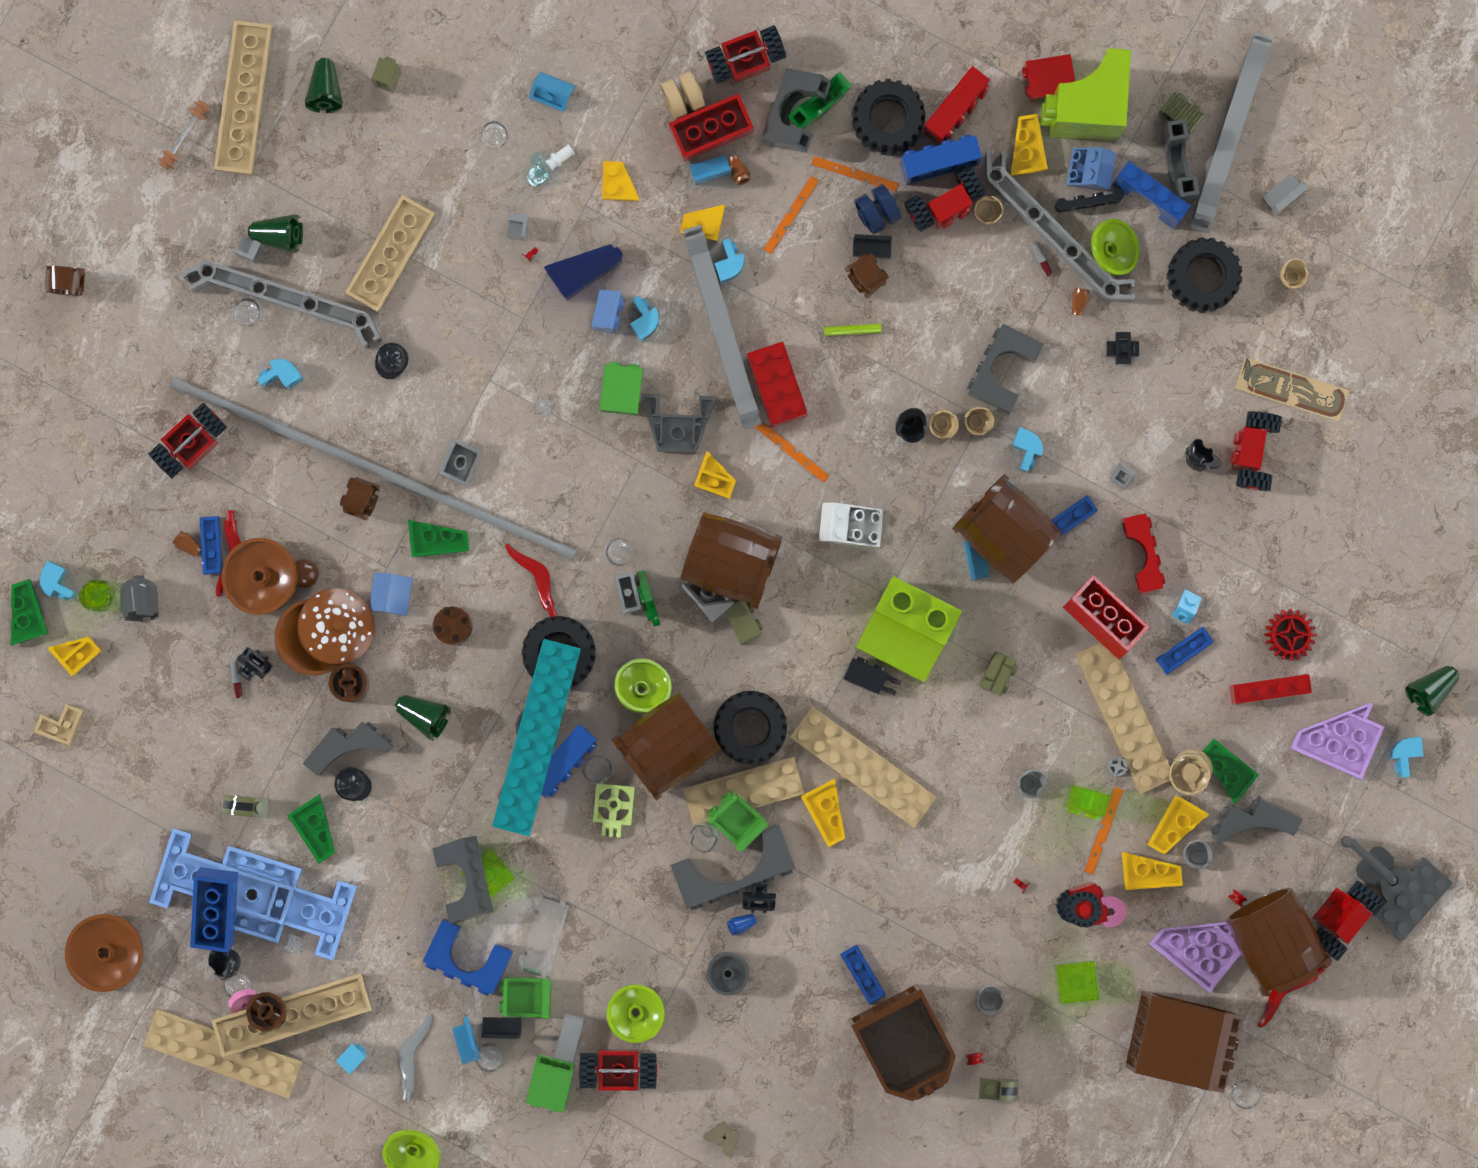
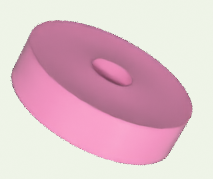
(1119, 911)
(240, 1000)

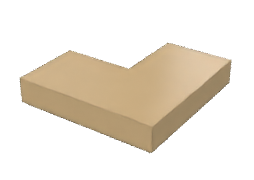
(62, 730)

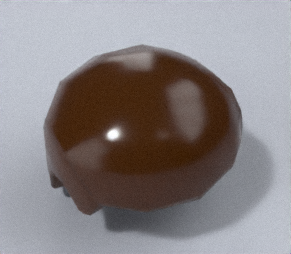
(307, 573)

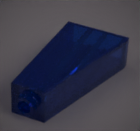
(582, 270)

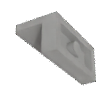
(1284, 193)

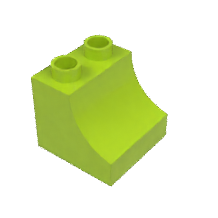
(1094, 105)
(908, 629)

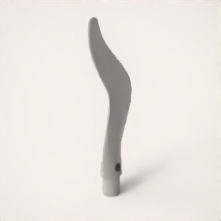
(406, 1054)

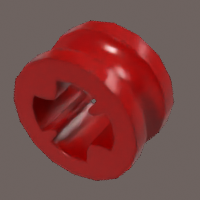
(1237, 898)
(974, 1058)

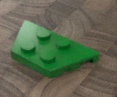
(647, 599)

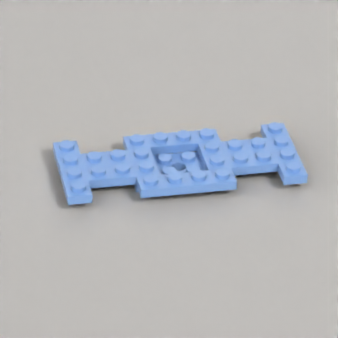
(276, 902)

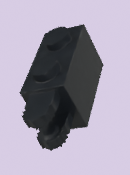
(869, 677)

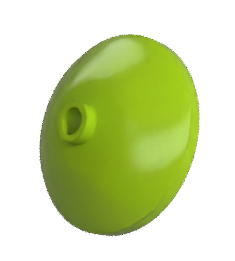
(1115, 247)
(642, 675)
(630, 1027)
(400, 1150)

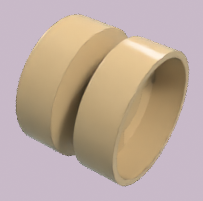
(687, 93)
(1190, 771)

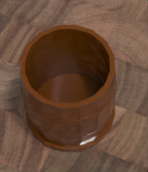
(1008, 529)
(730, 559)
(666, 745)
(1278, 941)

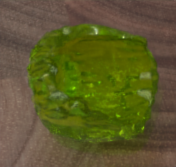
(96, 595)

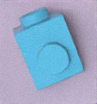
(1187, 607)

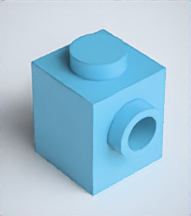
(352, 1057)

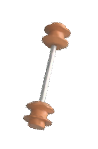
(170, 157)

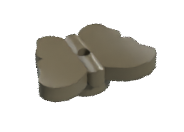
(716, 1135)

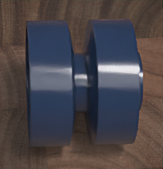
(872, 212)

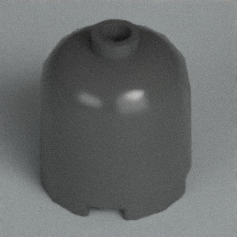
(138, 599)

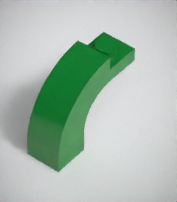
(815, 108)

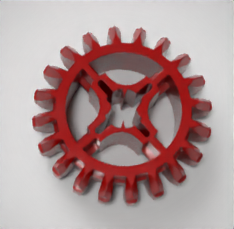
(1290, 626)

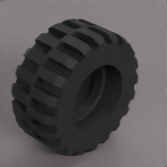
(897, 93)
(1186, 292)
(560, 626)
(731, 708)

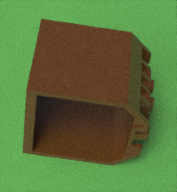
(1183, 1042)
(926, 1082)

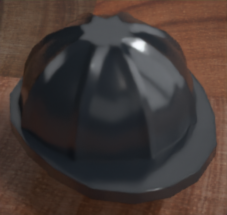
(391, 360)
(911, 425)
(1200, 457)
(352, 784)
(224, 963)

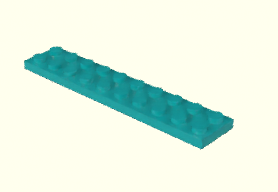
(536, 737)

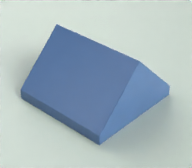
(390, 593)

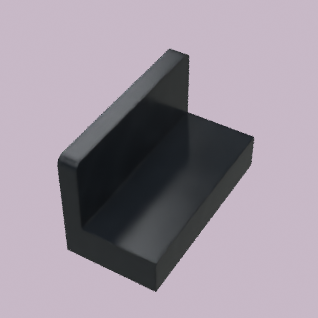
(876, 245)
(502, 1027)

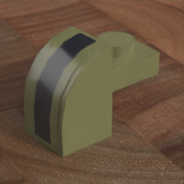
(244, 806)
(998, 1089)

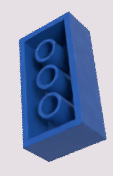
(941, 159)
(566, 757)
(214, 909)

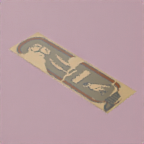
(1292, 389)

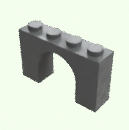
(793, 87)
(1174, 142)
(1006, 341)
(476, 898)

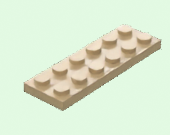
(390, 253)
(756, 786)

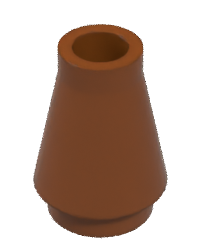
(739, 171)
(1079, 301)
(186, 543)

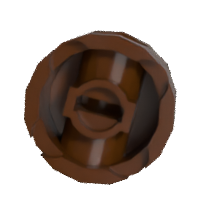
(866, 275)
(64, 280)
(360, 498)
(452, 625)
(349, 683)
(266, 1012)

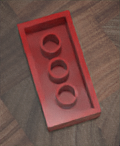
(956, 105)
(711, 127)
(777, 384)
(1106, 617)

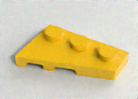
(1029, 148)
(825, 811)
(1175, 824)
(1149, 873)

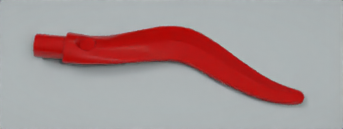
(232, 540)
(541, 577)
(1276, 998)

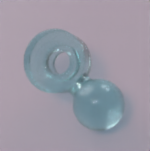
(537, 160)

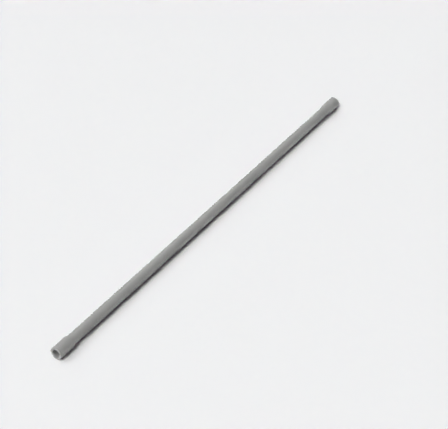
(187, 388)

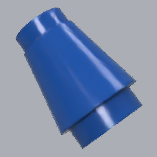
(740, 924)

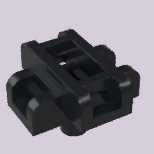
(1123, 348)
(253, 668)
(767, 898)

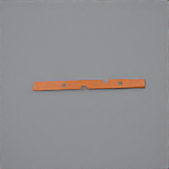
(859, 175)
(789, 217)
(789, 449)
(1102, 834)

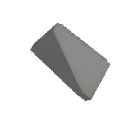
(1123, 475)

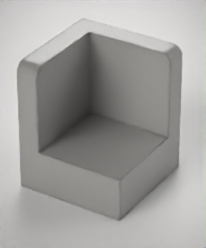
(518, 226)
(248, 249)

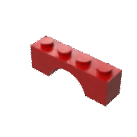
(1138, 529)
(1270, 689)

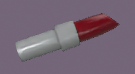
(1041, 258)
(236, 679)

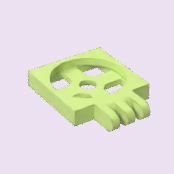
(612, 823)

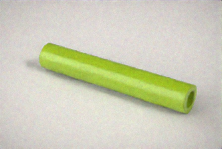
(852, 329)

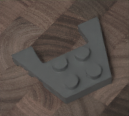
(677, 432)

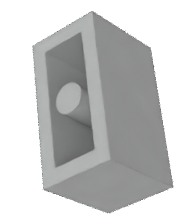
(628, 593)

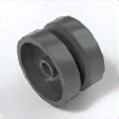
(717, 968)

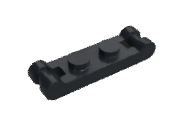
(1096, 200)

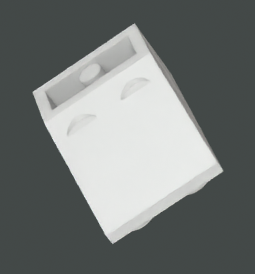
(851, 525)

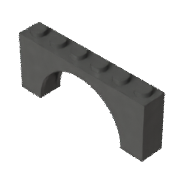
(698, 889)

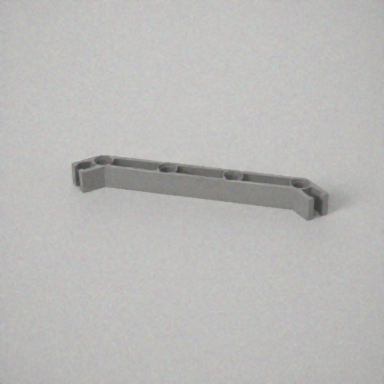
(1230, 132)
(1053, 232)
(282, 296)
(721, 327)

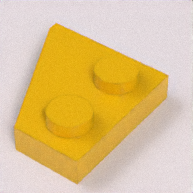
(617, 183)
(709, 219)
(714, 478)
(75, 654)

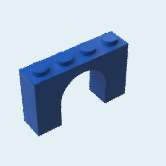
(1169, 204)
(440, 957)

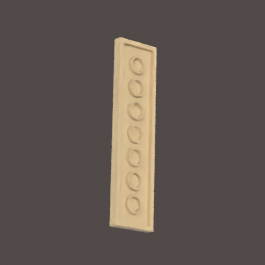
(243, 97)
(1124, 717)
(863, 767)
(305, 1012)
(199, 1046)

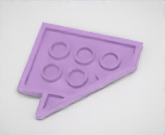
(1341, 741)
(1199, 951)

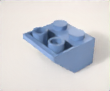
(1091, 168)
(607, 310)

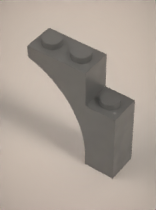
(336, 744)
(1262, 814)

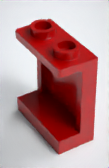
(1046, 74)

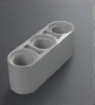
(569, 1038)

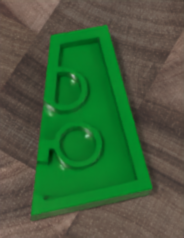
(436, 540)
(26, 614)
(1230, 770)
(313, 827)

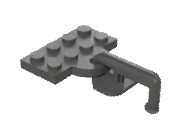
(1410, 892)

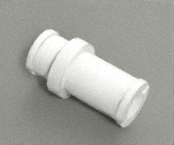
(559, 157)

